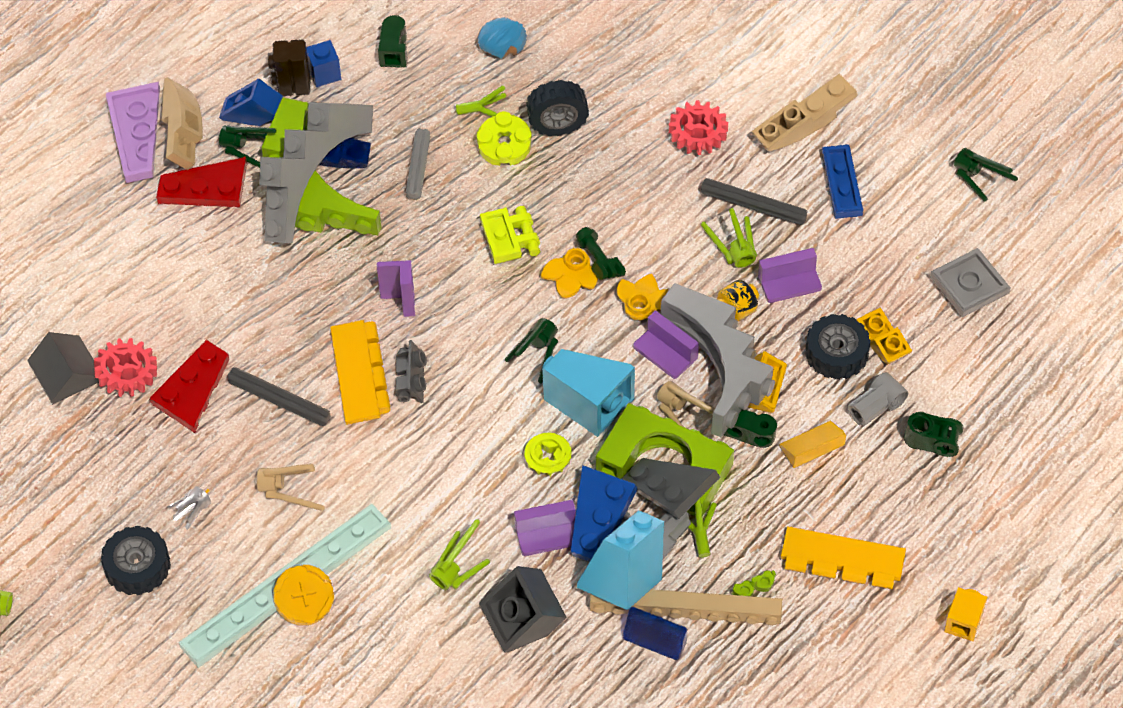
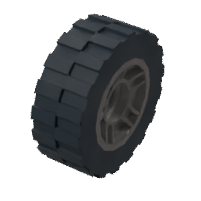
(557, 108)
(833, 333)
(135, 544)

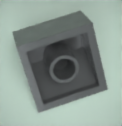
(522, 608)

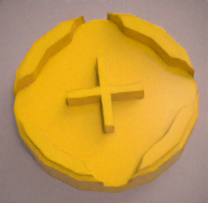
(303, 595)

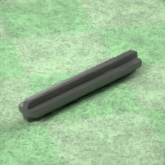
(754, 201)
(279, 396)

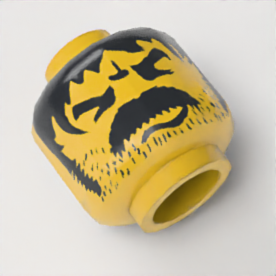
(741, 296)

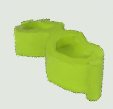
(761, 583)

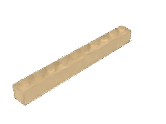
(701, 606)

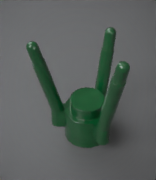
(235, 138)
(972, 163)
(539, 336)

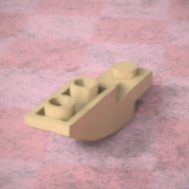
(804, 118)
(184, 123)

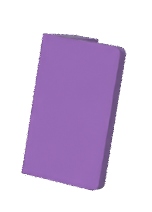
(789, 275)
(396, 281)
(667, 346)
(545, 527)

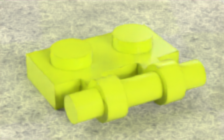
(501, 235)

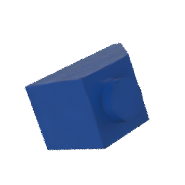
(251, 104)

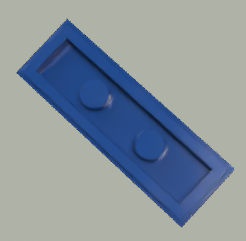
(842, 181)

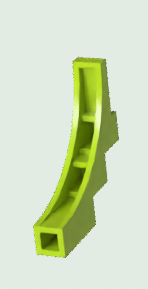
(319, 201)

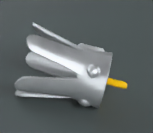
(195, 500)

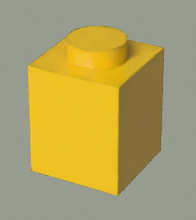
(965, 613)

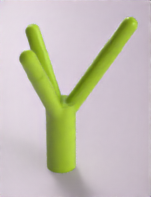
(477, 106)
(700, 530)

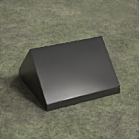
(62, 366)

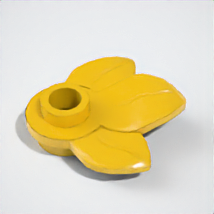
(570, 276)
(641, 294)

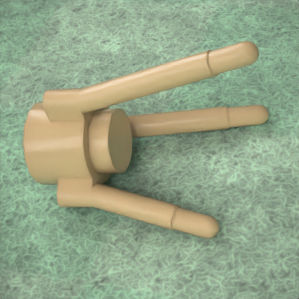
(675, 398)
(272, 479)

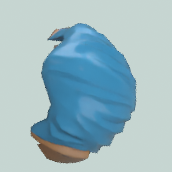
(502, 37)

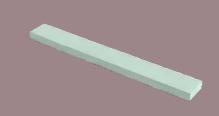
(258, 603)

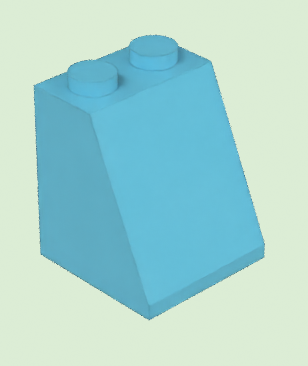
(588, 388)
(627, 562)

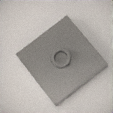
(970, 282)

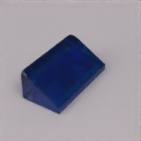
(655, 633)

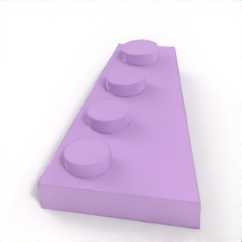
(135, 128)

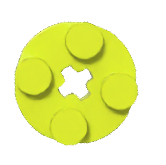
(504, 125)

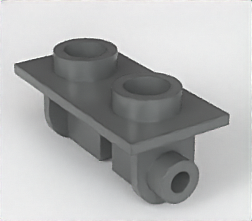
(412, 363)

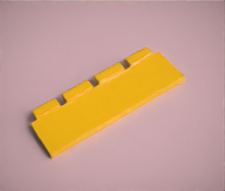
(360, 371)
(850, 555)

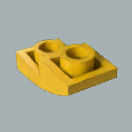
(884, 339)

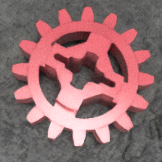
(698, 127)
(125, 367)

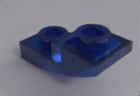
(348, 154)

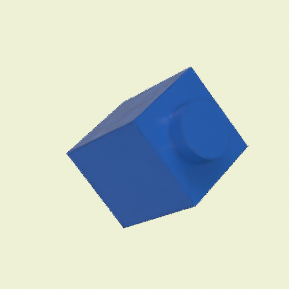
(323, 63)

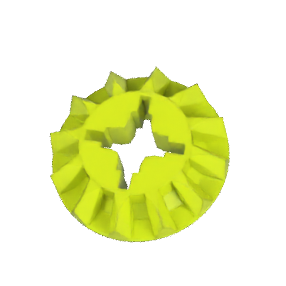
(550, 443)

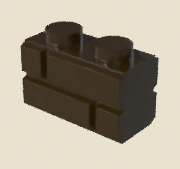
(290, 67)

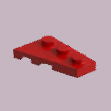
(206, 185)
(188, 389)

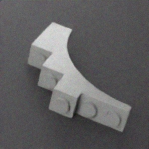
(303, 151)
(730, 350)

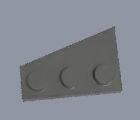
(671, 484)

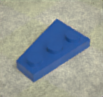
(599, 510)

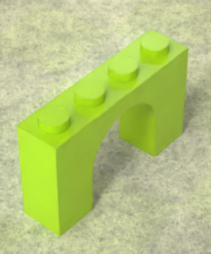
(642, 430)

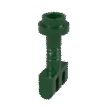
(603, 266)

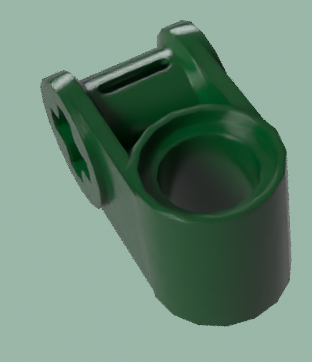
(934, 434)

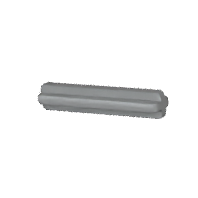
(418, 164)

